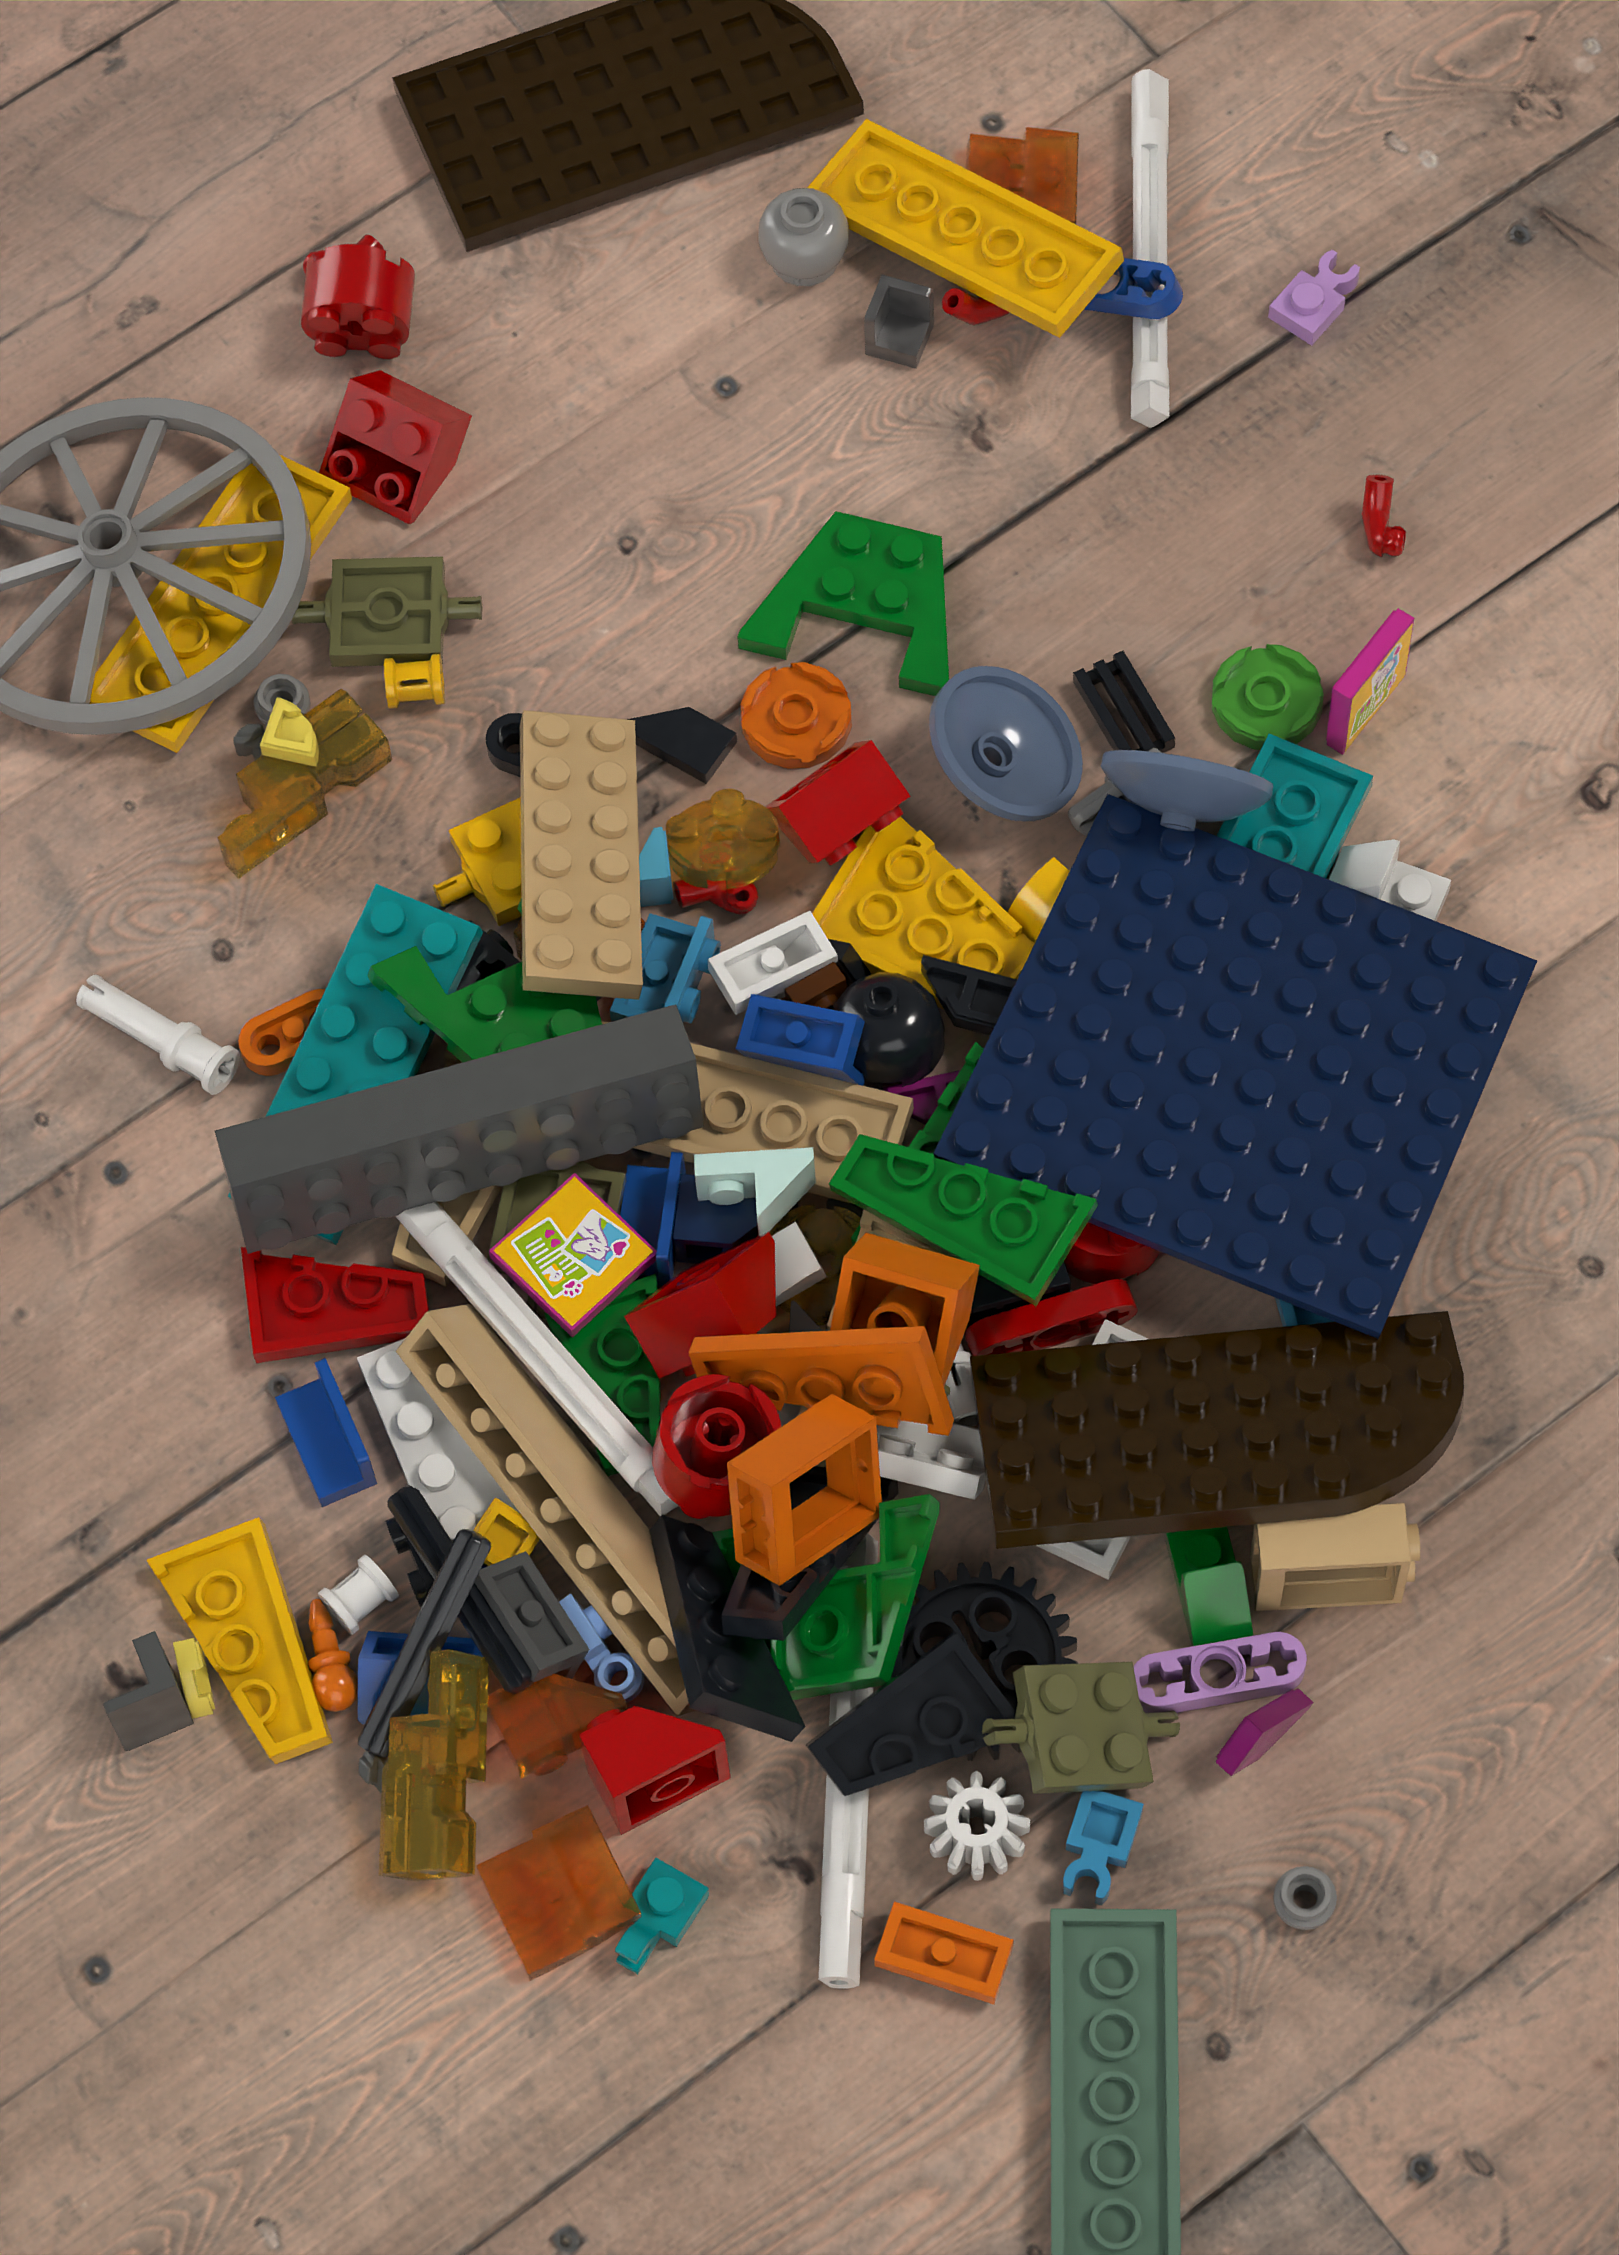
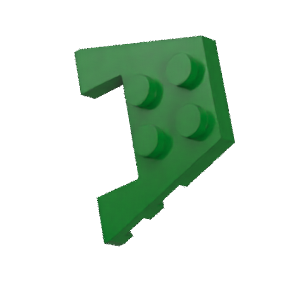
(868, 578)
(485, 1015)
(861, 1615)

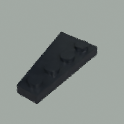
(771, 1611)
(720, 1672)

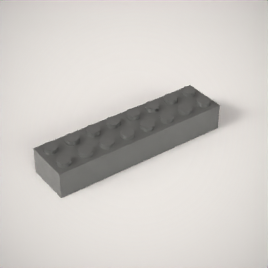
(461, 1129)

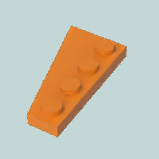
(874, 1369)

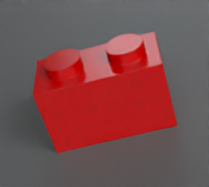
(839, 803)
(713, 1298)
(650, 1762)

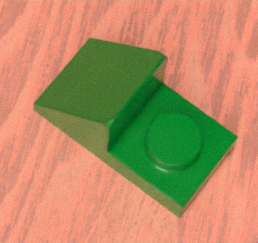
(1210, 1585)

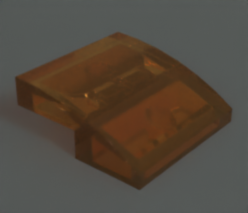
(1036, 167)
(559, 1892)

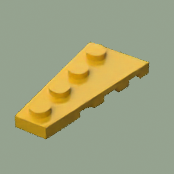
(246, 1628)

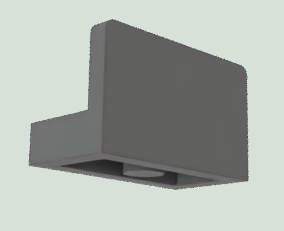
(532, 1617)
(153, 1708)

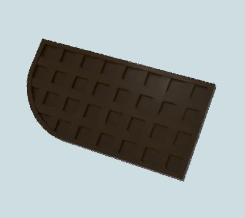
(617, 106)
(1212, 1428)

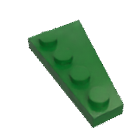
(1003, 1224)

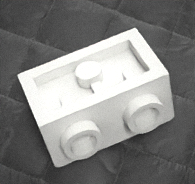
(933, 1460)

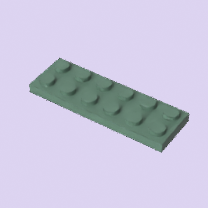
(1114, 2082)

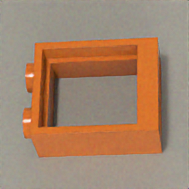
(786, 1541)

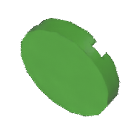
(1267, 694)

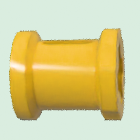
(399, 692)

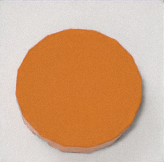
(796, 715)

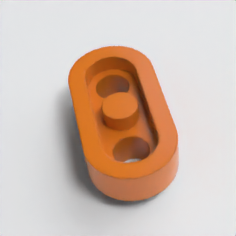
(279, 1026)

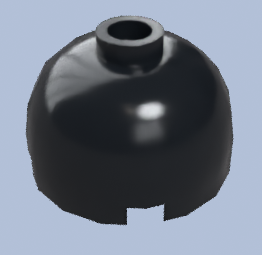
(900, 1030)

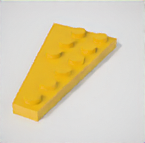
(907, 902)

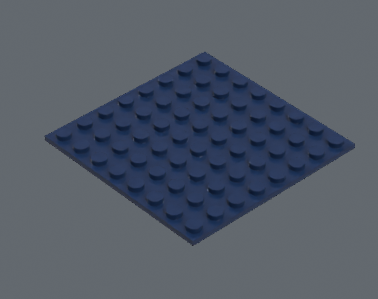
(1241, 1063)

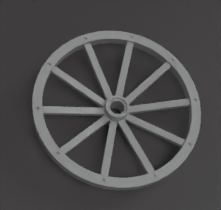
(115, 551)

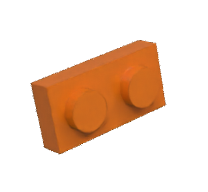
(944, 1952)

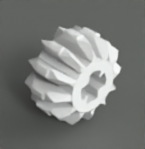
(1000, 1822)

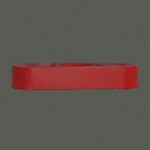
(1053, 1320)

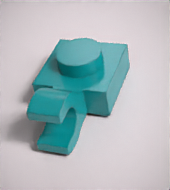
(667, 1908)

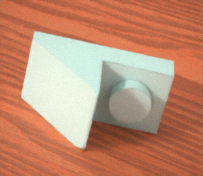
(772, 1176)

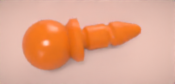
(333, 1679)

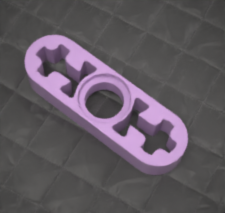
(1265, 1682)

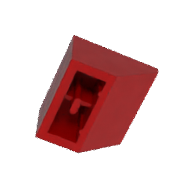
(393, 444)

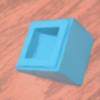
(655, 871)

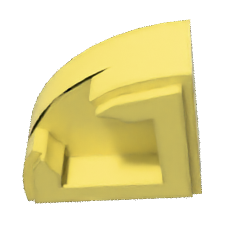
(290, 735)
(194, 1677)

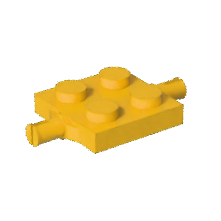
(489, 862)

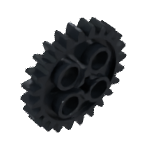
(1027, 1639)

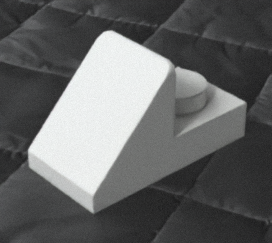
(1376, 872)
(771, 961)

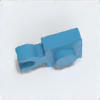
(1102, 1835)

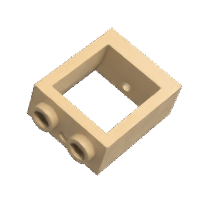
(1334, 1560)

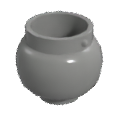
(803, 236)

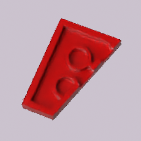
(325, 1308)

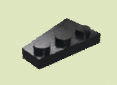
(913, 1720)

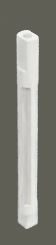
(1150, 158)
(537, 1349)
(844, 1847)

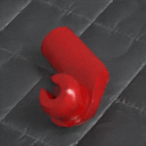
(970, 308)
(1375, 515)
(734, 900)

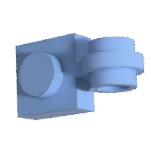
(599, 1657)

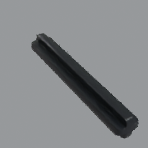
(476, 1615)
(426, 1635)

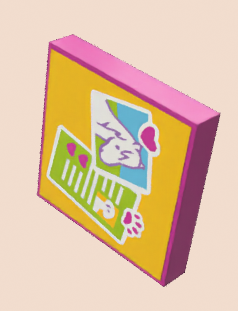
(1369, 680)
(573, 1255)

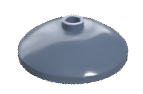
(1005, 743)
(1184, 787)

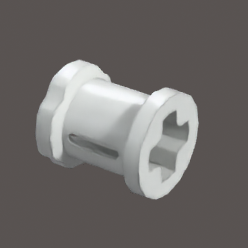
(358, 1594)

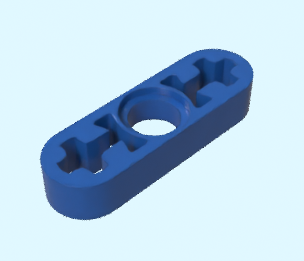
(1132, 300)

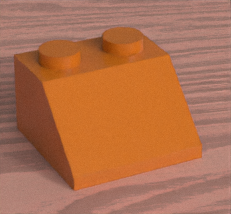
(906, 1286)

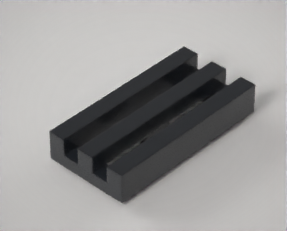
(1105, 674)

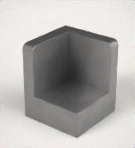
(899, 321)

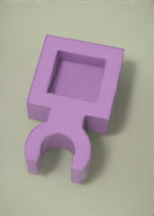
(1313, 303)

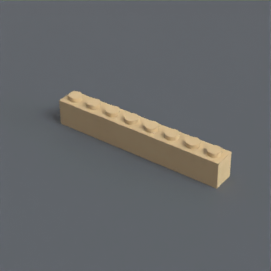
(550, 1483)

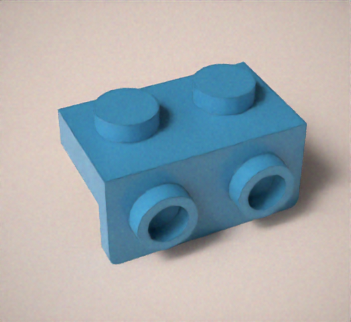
(671, 967)

